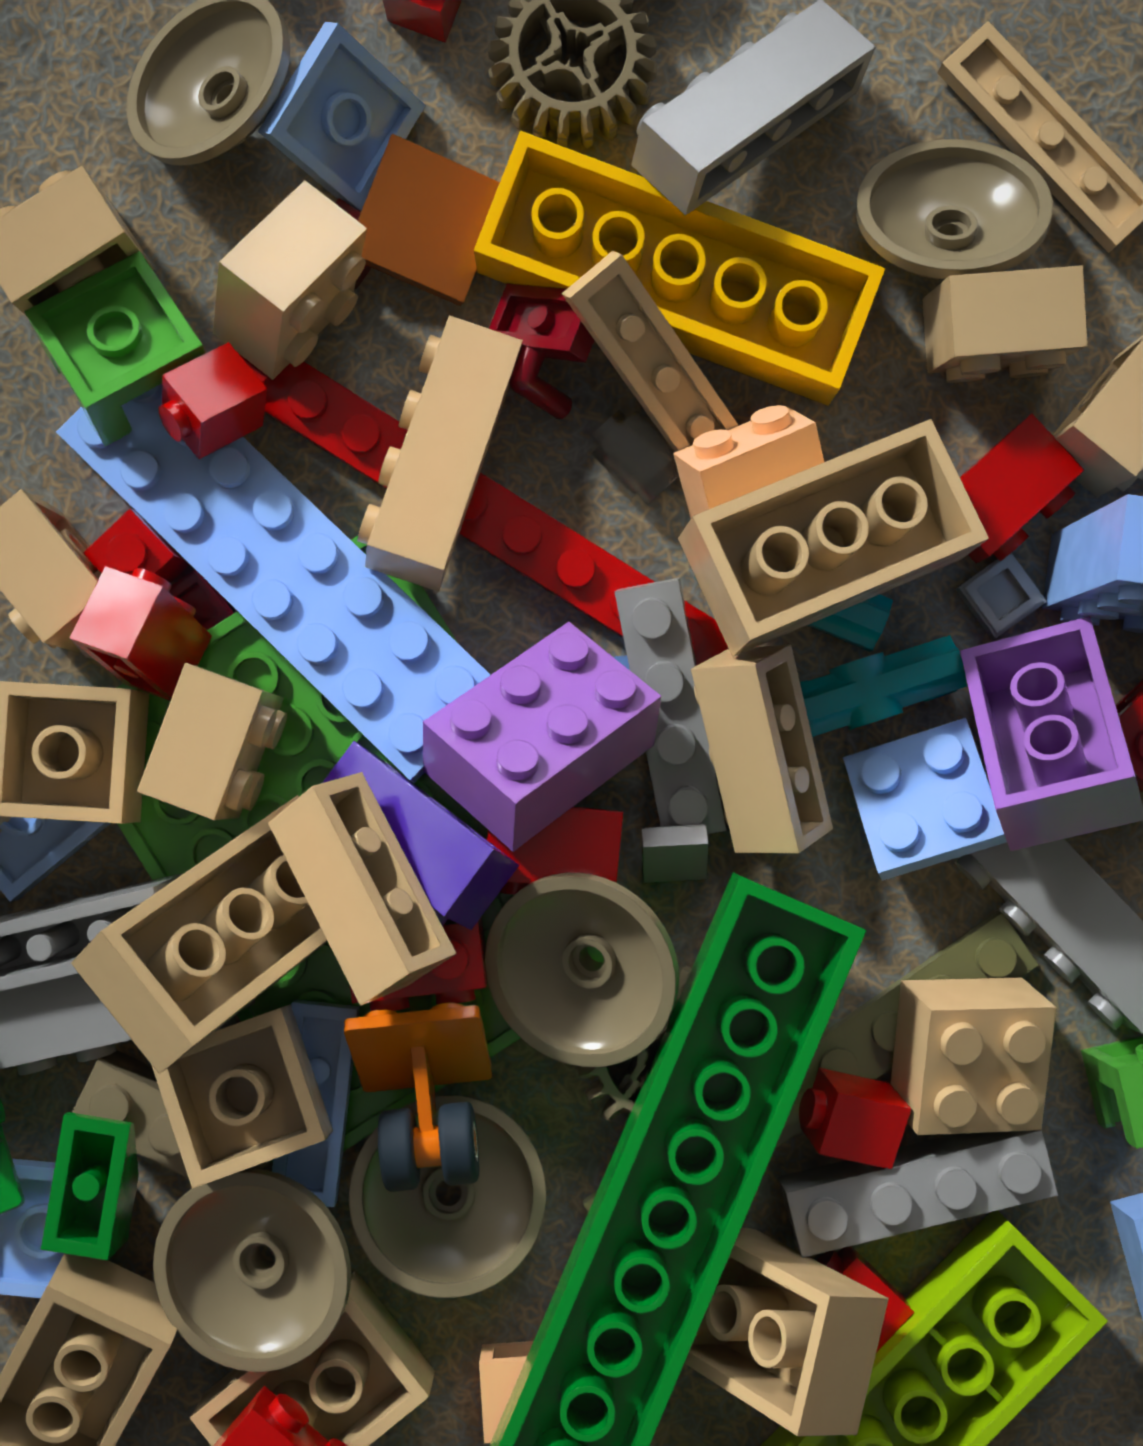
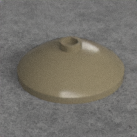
(208, 80)
(954, 208)
(558, 993)
(458, 1245)
(230, 1297)

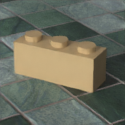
(762, 750)
(361, 887)

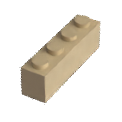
(441, 454)

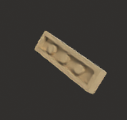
(1046, 135)
(647, 352)

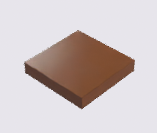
(425, 219)

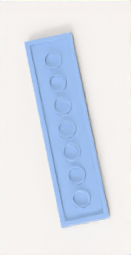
(288, 576)

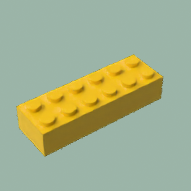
(718, 277)

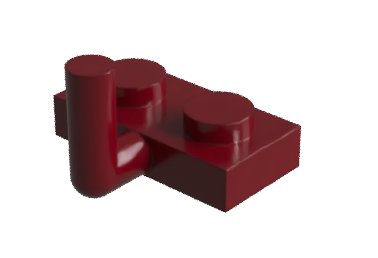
(548, 331)

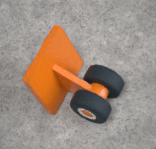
(418, 1053)

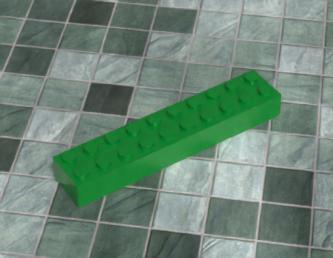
(683, 1173)

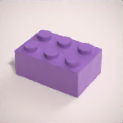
(540, 734)
(1051, 735)

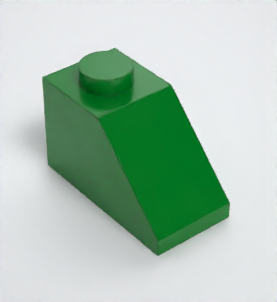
(92, 1187)

